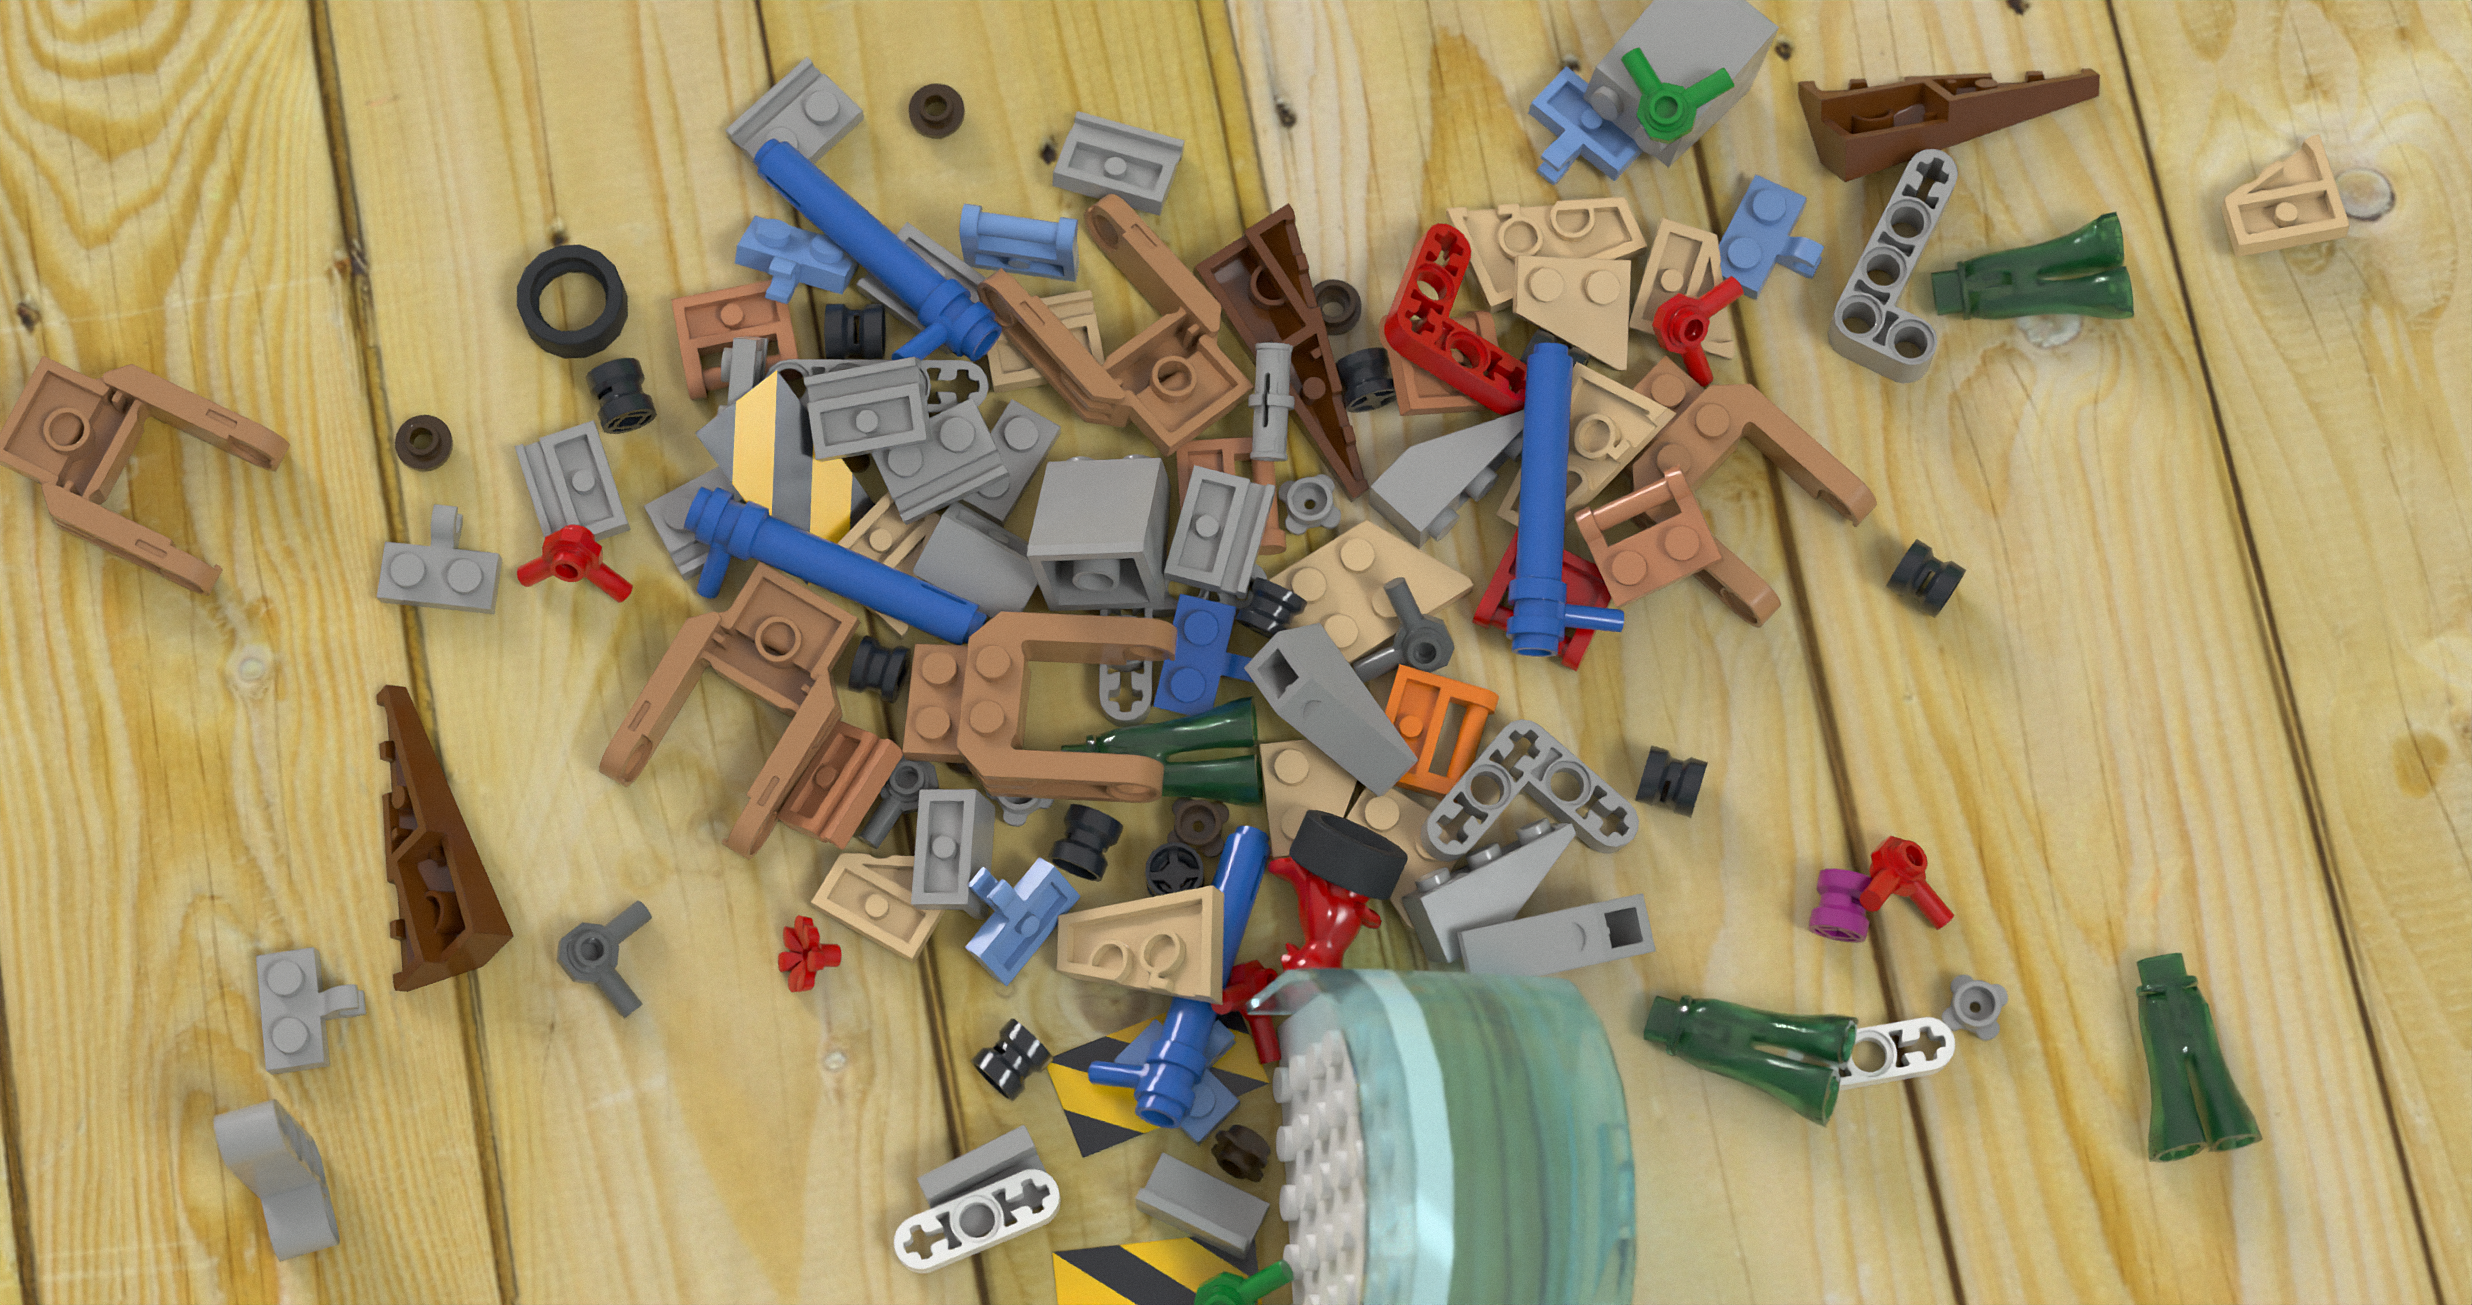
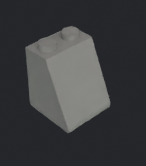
(1683, 46)
(1102, 533)

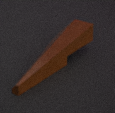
(1890, 123)
(1271, 299)
(445, 897)

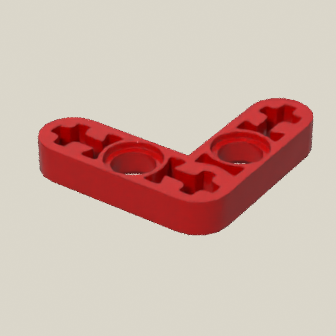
(1438, 334)

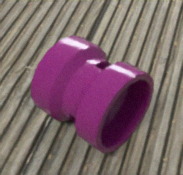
(1839, 909)

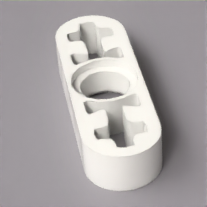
(1914, 1062)
(985, 1196)

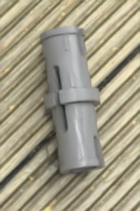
(1271, 402)

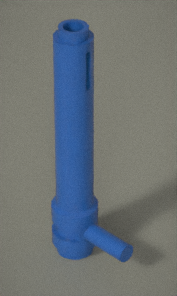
(941, 303)
(752, 533)
(1538, 587)
(1178, 1059)

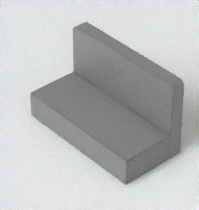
(978, 562)
(951, 848)
(980, 1168)
(1202, 1206)

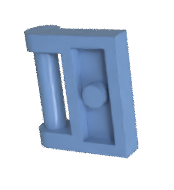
(1019, 244)

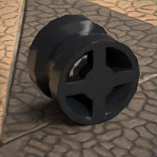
(1366, 379)
(1270, 608)
(879, 669)

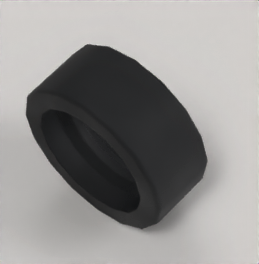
(557, 263)
(1348, 855)

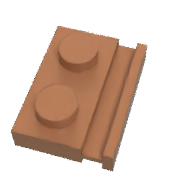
(840, 784)

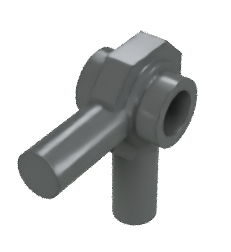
(1419, 641)
(899, 796)
(592, 952)

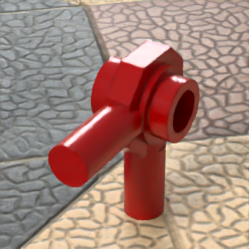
(1684, 323)
(572, 556)
(1900, 869)
(1244, 984)

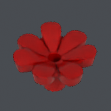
(805, 954)

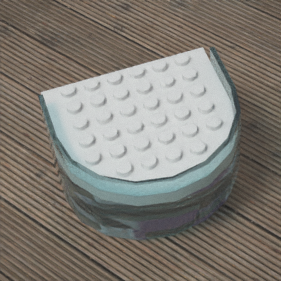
(1450, 1140)

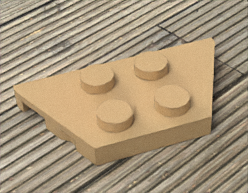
(1347, 591)

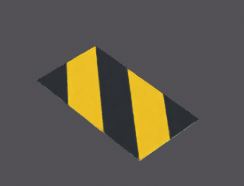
(771, 460)
(1106, 1114)
(1144, 1272)

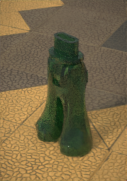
(2013, 282)
(1226, 726)
(2177, 1031)
(1723, 1037)

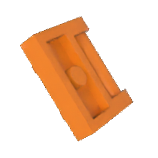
(1418, 713)

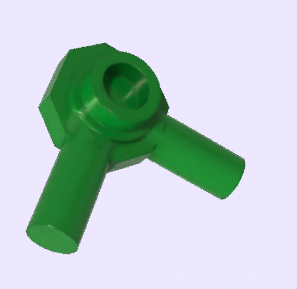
(1666, 108)
(1235, 1290)

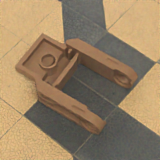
(1163, 379)
(80, 435)
(1704, 437)
(772, 645)
(975, 697)

